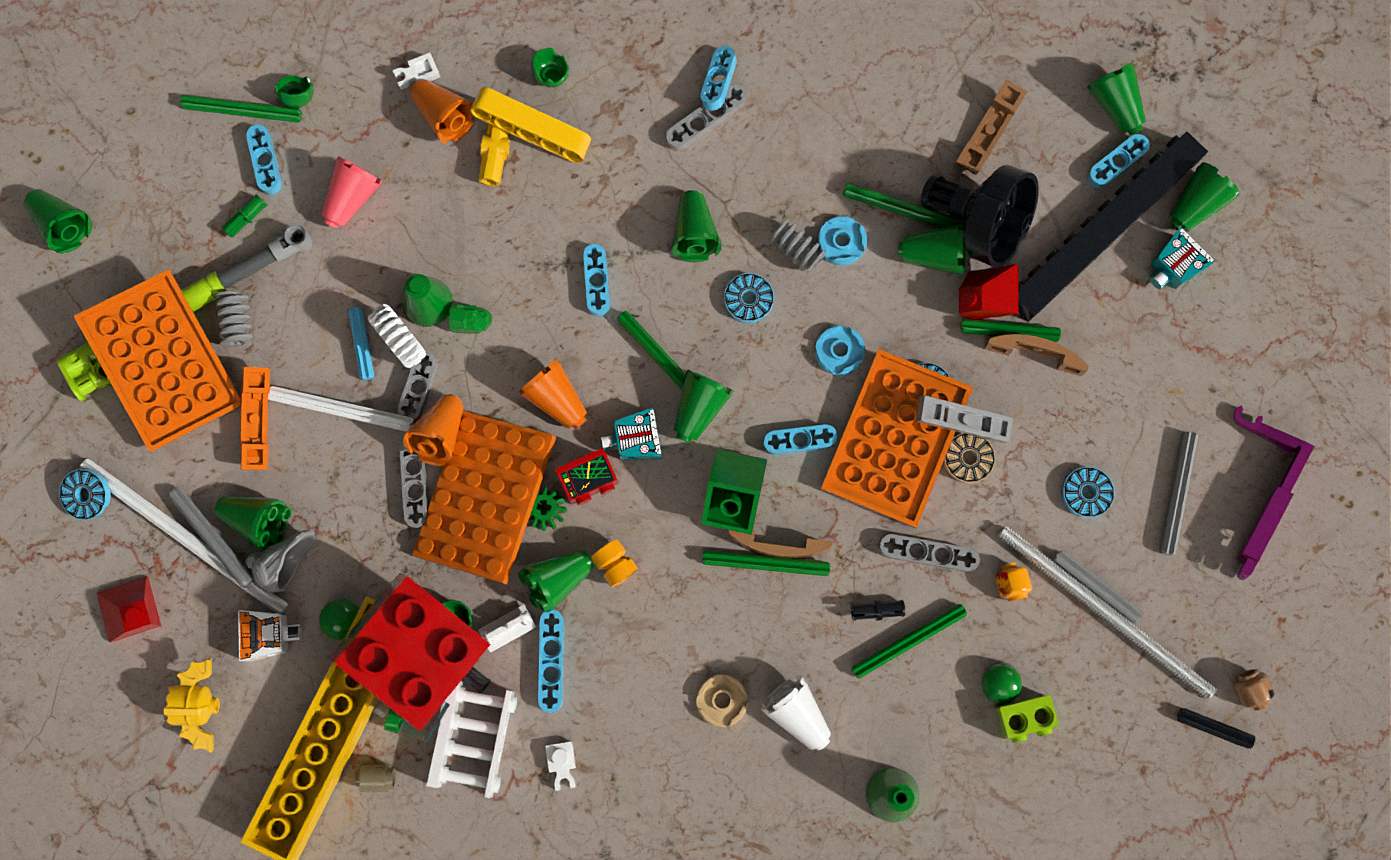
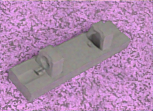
(964, 419)

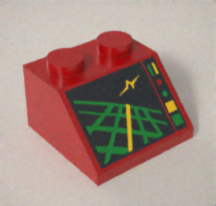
(587, 477)

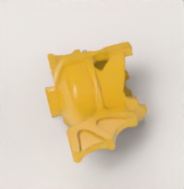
(193, 705)

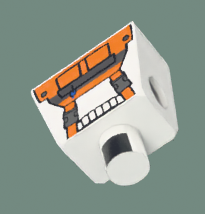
(264, 635)

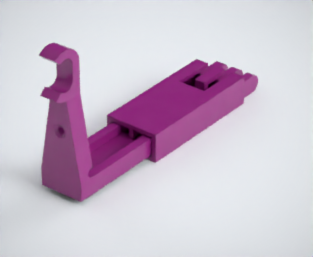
(1278, 499)

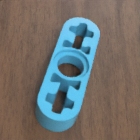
(717, 69)
(1121, 150)
(256, 151)
(588, 263)
(780, 436)

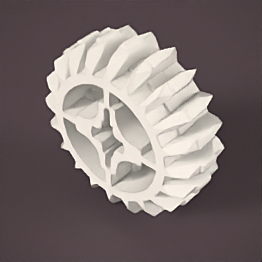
(396, 335)

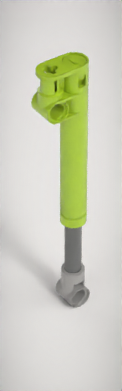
(82, 367)

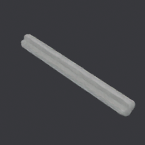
(1179, 493)
(211, 537)

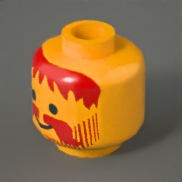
(1013, 582)

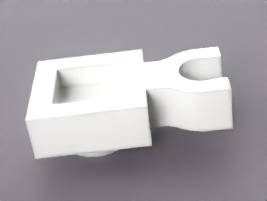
(420, 68)
(561, 760)

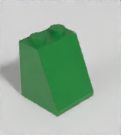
(733, 491)

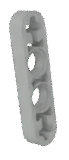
(707, 118)
(409, 479)
(929, 549)

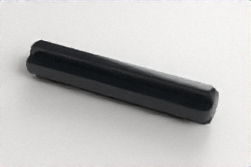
(1216, 728)

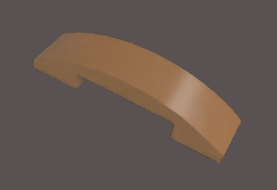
(991, 127)
(1068, 360)
(811, 548)

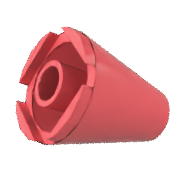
(347, 192)

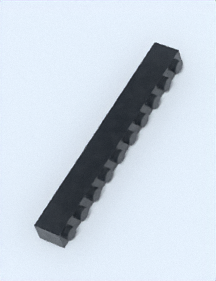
(1109, 224)

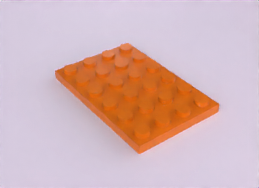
(159, 360)
(886, 455)
(484, 497)

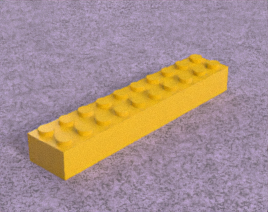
(312, 764)

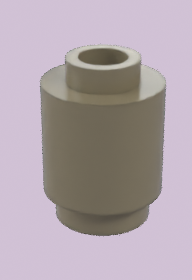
(375, 778)

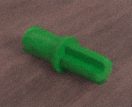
(244, 216)

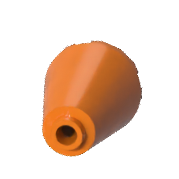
(443, 110)
(555, 396)
(436, 431)

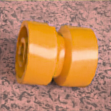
(614, 562)

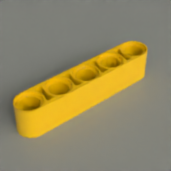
(530, 125)

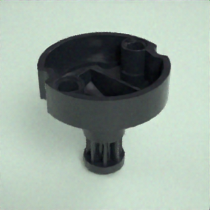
(993, 214)

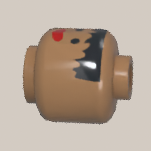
(1254, 689)

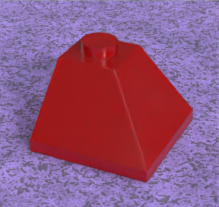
(989, 293)
(128, 609)

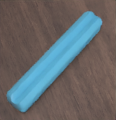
(361, 343)

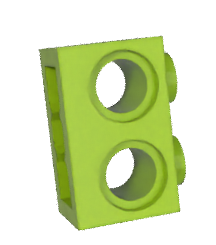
(1025, 711)

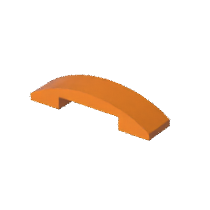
(254, 418)

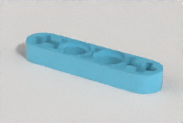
(551, 660)

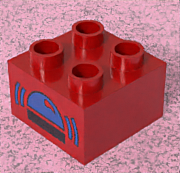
(409, 651)

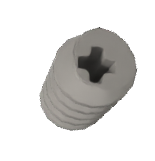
(797, 246)
(233, 318)

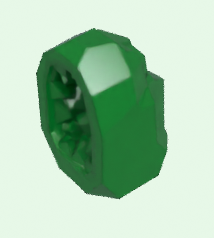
(468, 319)

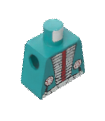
(1179, 261)
(635, 437)

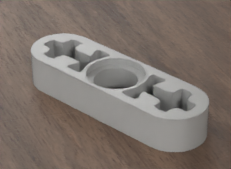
(430, 371)

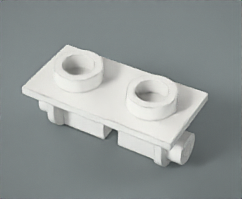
(507, 628)

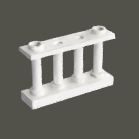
(446, 747)

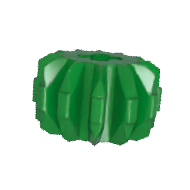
(553, 503)

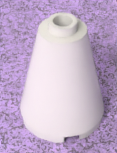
(798, 713)

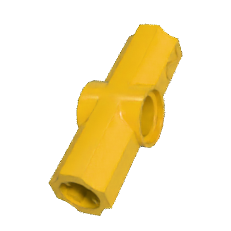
(493, 153)

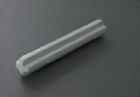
(1098, 586)

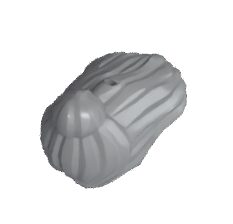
(279, 562)

